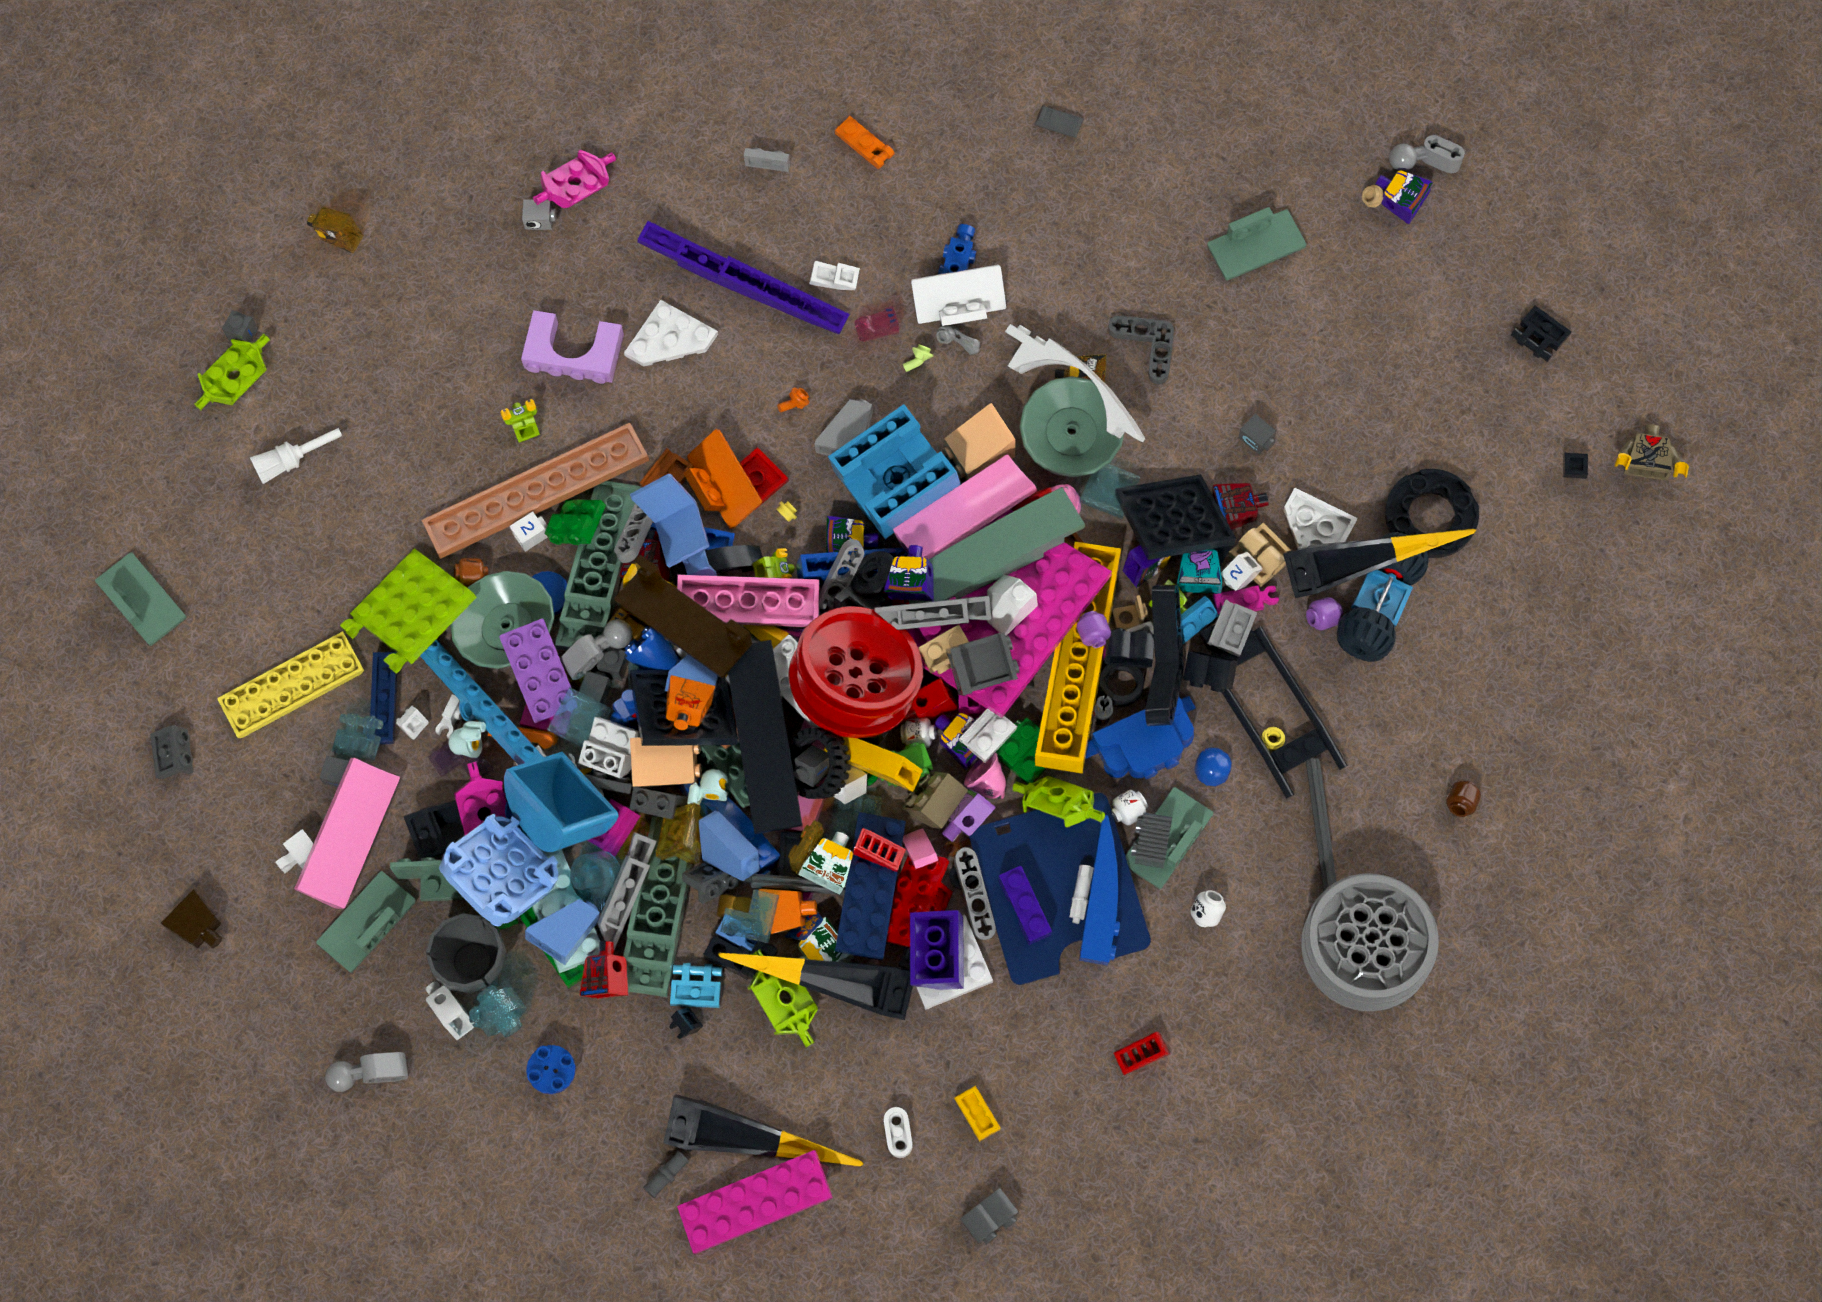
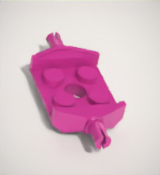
(584, 169)
(478, 794)

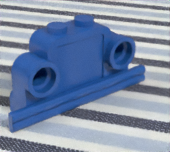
(1143, 748)

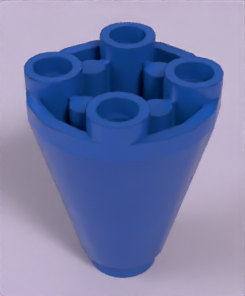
(651, 651)

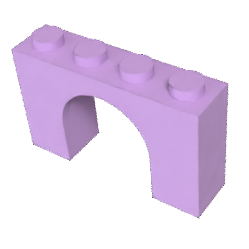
(596, 364)

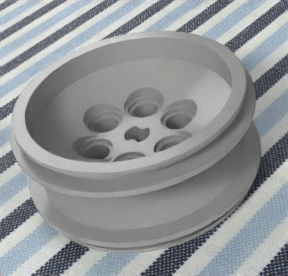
(1368, 984)

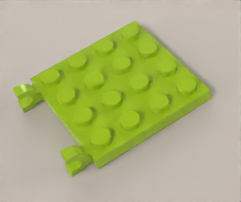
(410, 608)

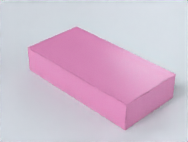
(919, 848)

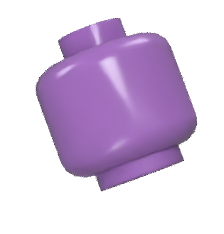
(1324, 613)
(1093, 629)

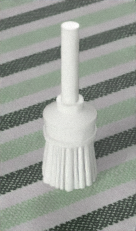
(287, 456)

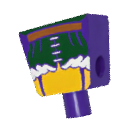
(1404, 194)
(844, 529)
(1141, 569)
(910, 577)
(950, 738)

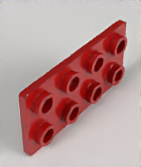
(916, 892)

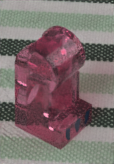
(877, 325)

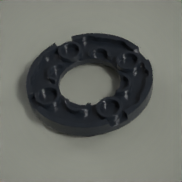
(1439, 483)

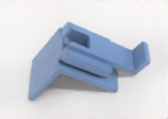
(677, 524)

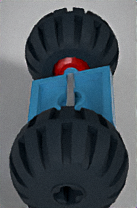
(1370, 626)

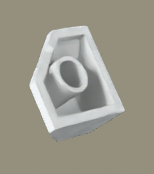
(1010, 603)

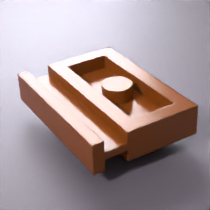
(667, 464)

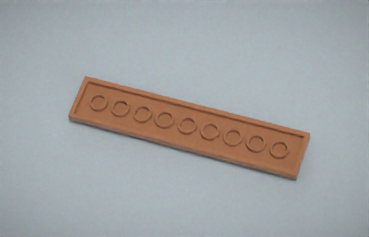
(535, 490)

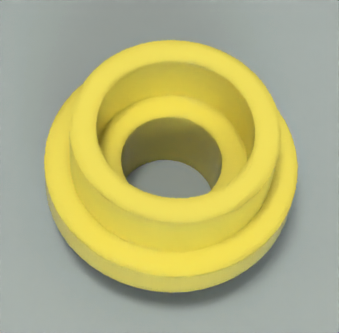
(787, 511)
(1273, 731)

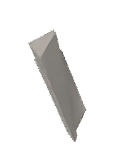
(626, 888)

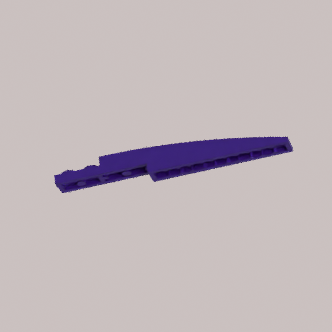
(742, 278)

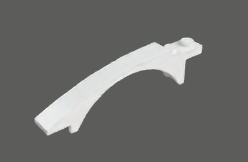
(1039, 352)

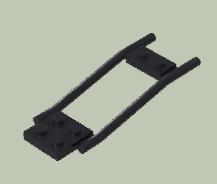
(1296, 751)

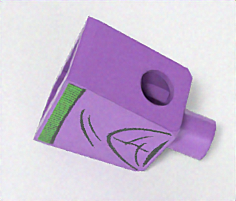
(968, 815)

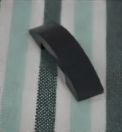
(725, 559)

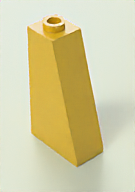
(882, 763)

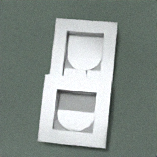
(836, 277)

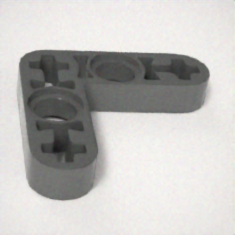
(1153, 334)

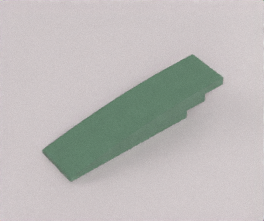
(1004, 546)
(596, 569)
(656, 922)

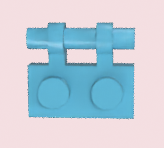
(696, 993)

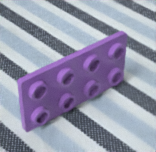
(536, 668)

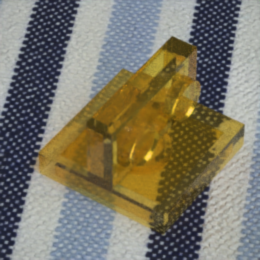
(681, 835)

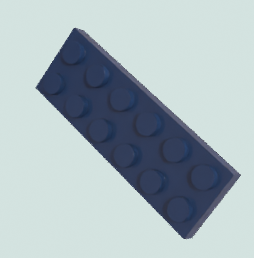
(869, 893)

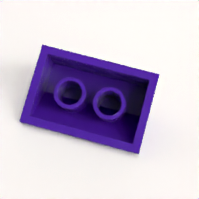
(937, 950)

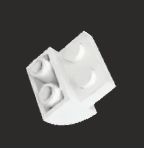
(608, 748)

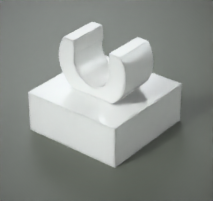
(412, 722)

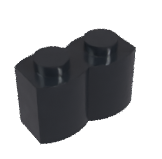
(1130, 648)
(1210, 670)

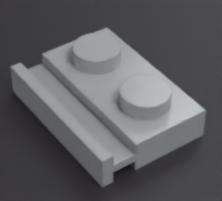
(1232, 628)

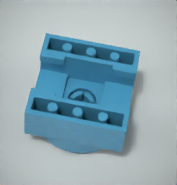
(890, 453)

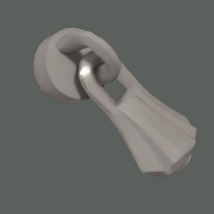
(949, 332)

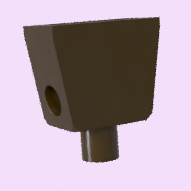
(194, 922)

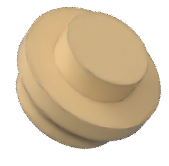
(1372, 196)

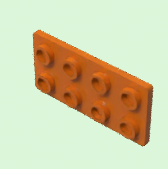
(721, 480)

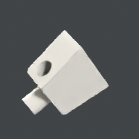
(448, 1010)

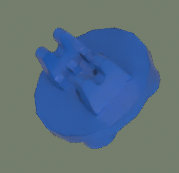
(546, 1080)

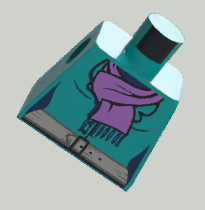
(1200, 572)

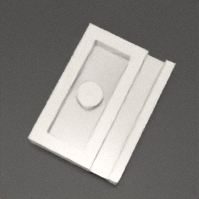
(987, 734)

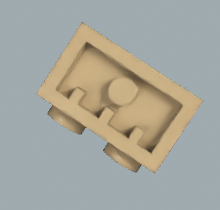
(935, 653)

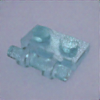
(354, 743)

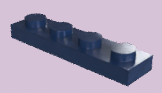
(383, 697)

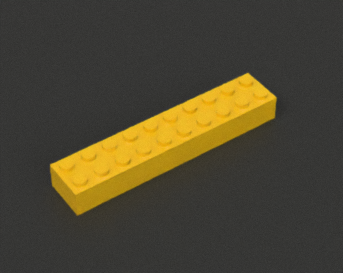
(1075, 680)

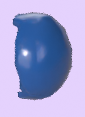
(1213, 766)

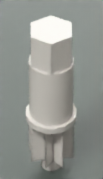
(1081, 893)

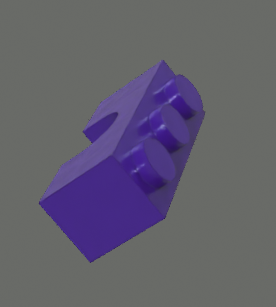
(1025, 904)

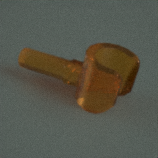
(959, 845)

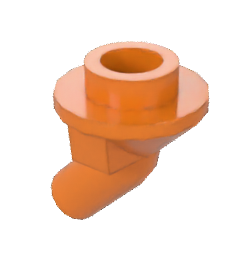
(799, 399)

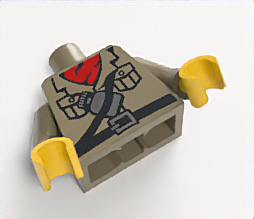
(1651, 456)

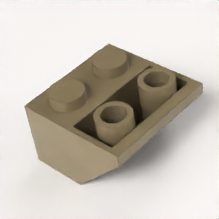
(934, 799)

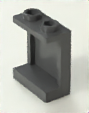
(982, 663)

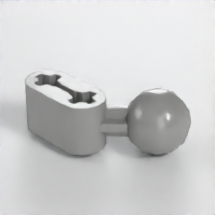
(1435, 152)
(588, 651)
(372, 1069)

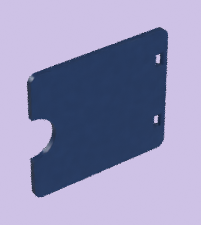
(1051, 864)

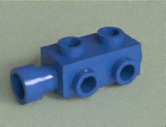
(959, 260)

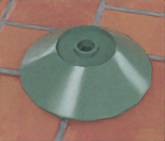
(1065, 406)
(500, 601)

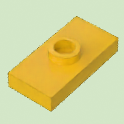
(977, 1113)

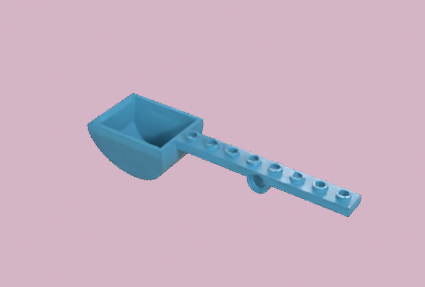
(544, 793)

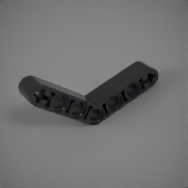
(1168, 656)

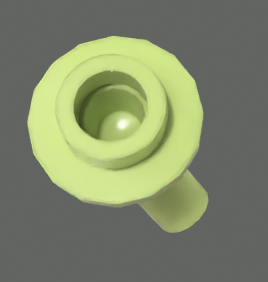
(921, 353)

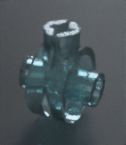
(594, 876)
(498, 1011)

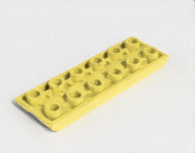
(290, 685)

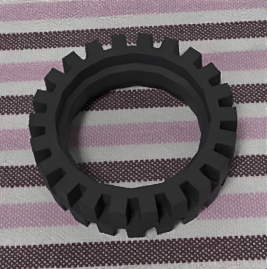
(837, 762)

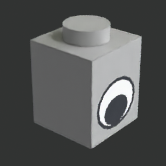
(538, 216)

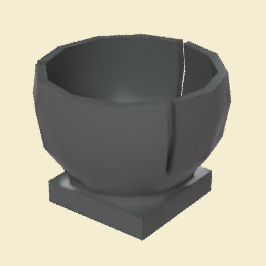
(466, 953)

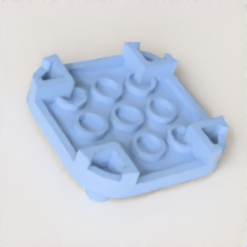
(499, 870)

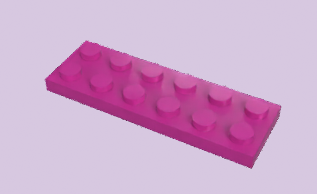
(754, 1202)

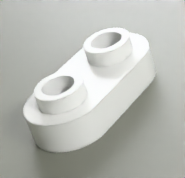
(898, 1133)

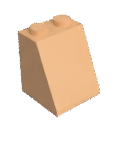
(979, 443)
(664, 764)

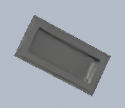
(1059, 121)

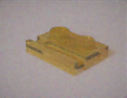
(810, 837)

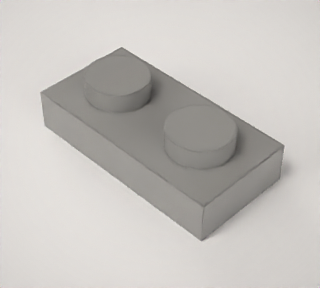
(766, 159)

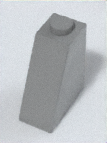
(847, 424)

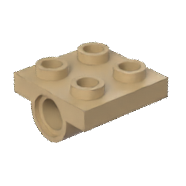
(1265, 549)

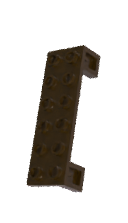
(683, 620)

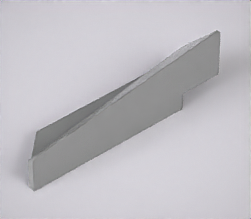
(936, 612)

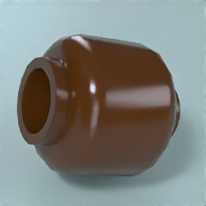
(1463, 798)

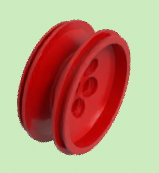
(855, 672)

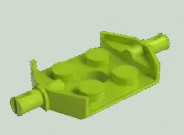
(240, 357)
(1059, 799)
(785, 1018)

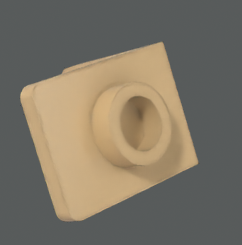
(1138, 612)

